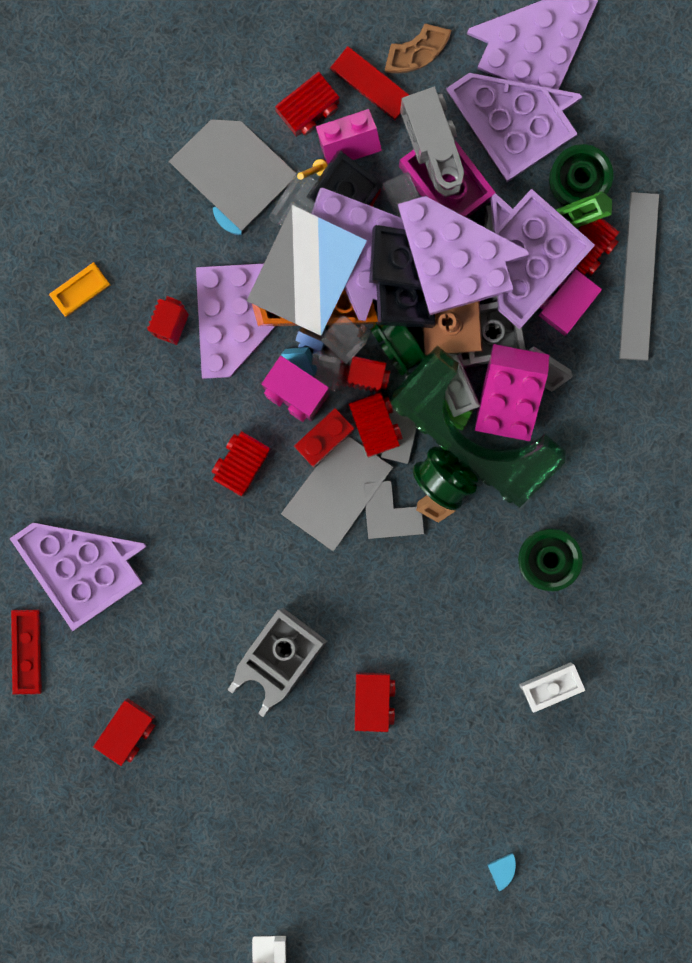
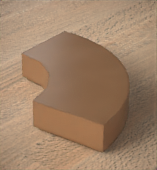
(419, 51)

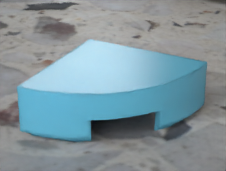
(225, 223)
(301, 358)
(503, 870)

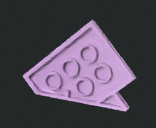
(456, 256)

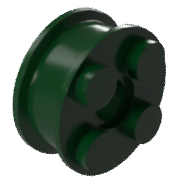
(584, 159)
(400, 345)
(444, 478)
(568, 560)

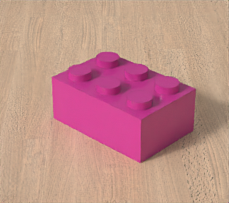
(473, 192)
(294, 388)
(512, 392)

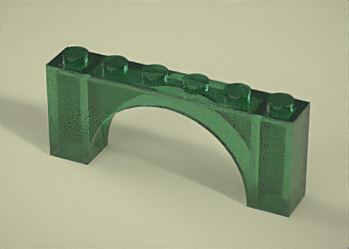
(512, 472)

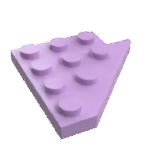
(534, 41)
(514, 119)
(358, 220)
(553, 251)
(226, 318)
(79, 568)

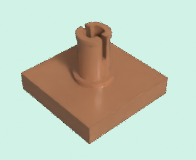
(456, 330)

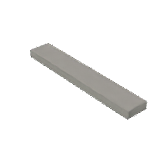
(639, 276)

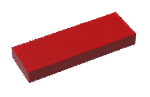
(369, 82)
(26, 652)

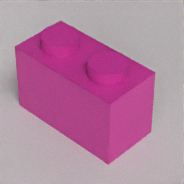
(353, 135)
(569, 302)

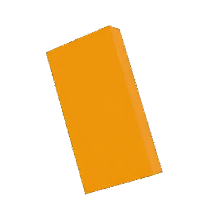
(79, 289)

